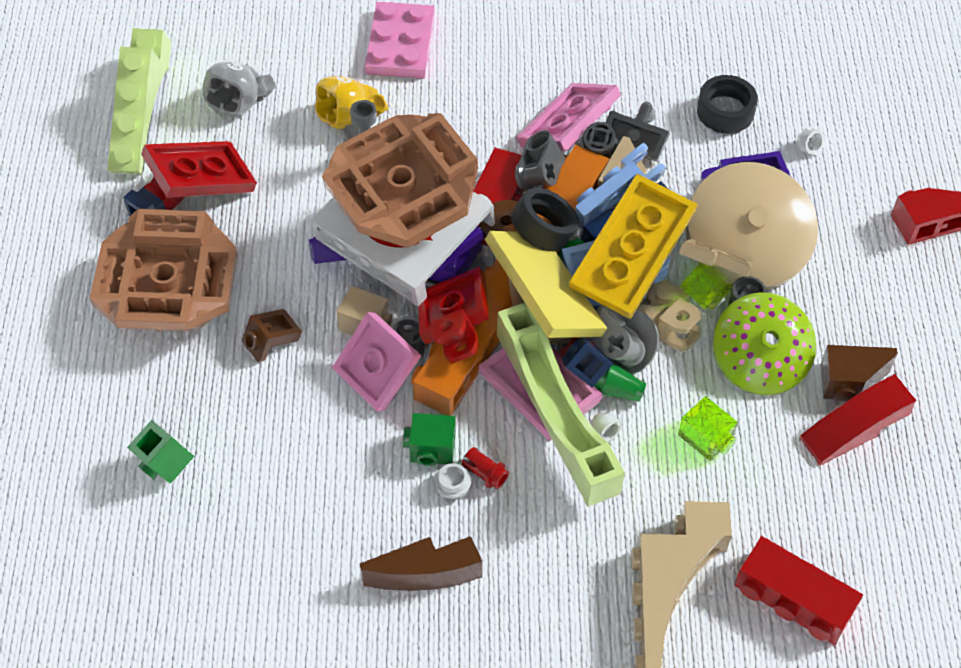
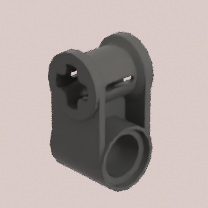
(539, 162)

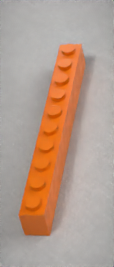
(445, 384)

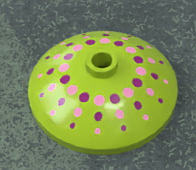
(747, 356)

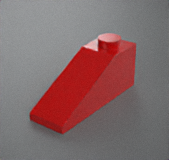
(927, 213)

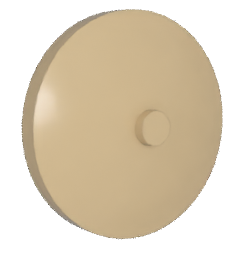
(758, 217)

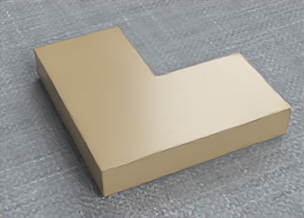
(713, 256)

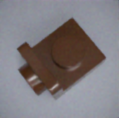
(268, 331)

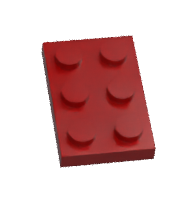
(198, 168)

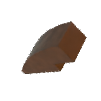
(423, 567)

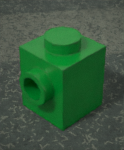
(430, 439)
(159, 453)

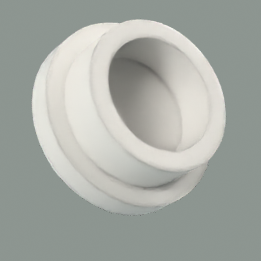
(453, 481)

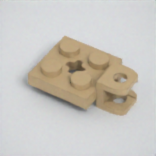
(668, 310)

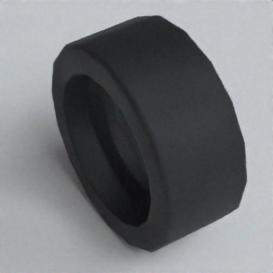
(721, 120)
(535, 229)

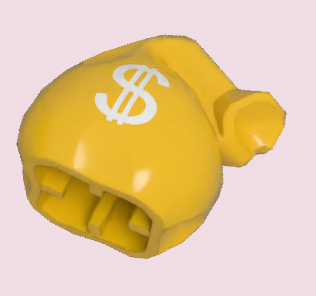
(338, 94)

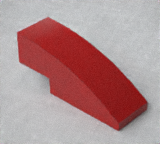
(858, 420)

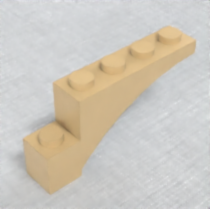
(668, 566)

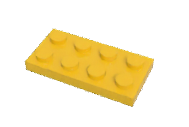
(633, 246)

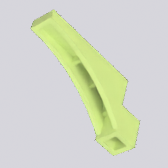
(136, 88)

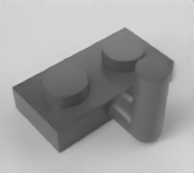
(640, 131)

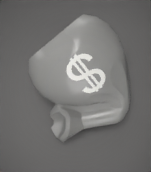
(235, 87)

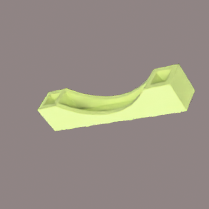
(579, 445)

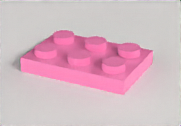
(400, 40)
(572, 113)
(503, 377)

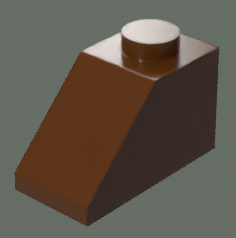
(853, 369)

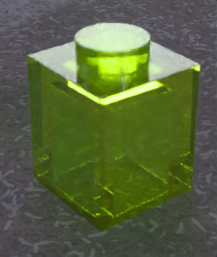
(707, 286)
(708, 429)

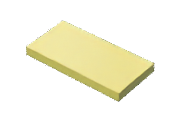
(545, 287)

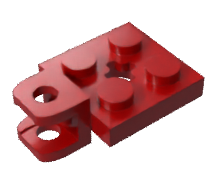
(452, 313)

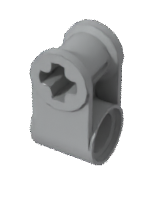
(618, 337)

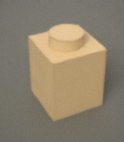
(356, 305)

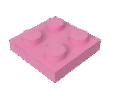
(376, 361)

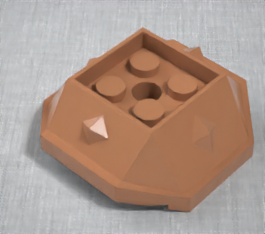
(403, 178)
(164, 271)

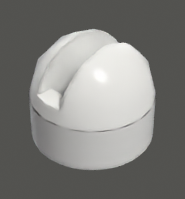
(814, 138)
(606, 425)

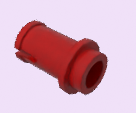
(485, 468)

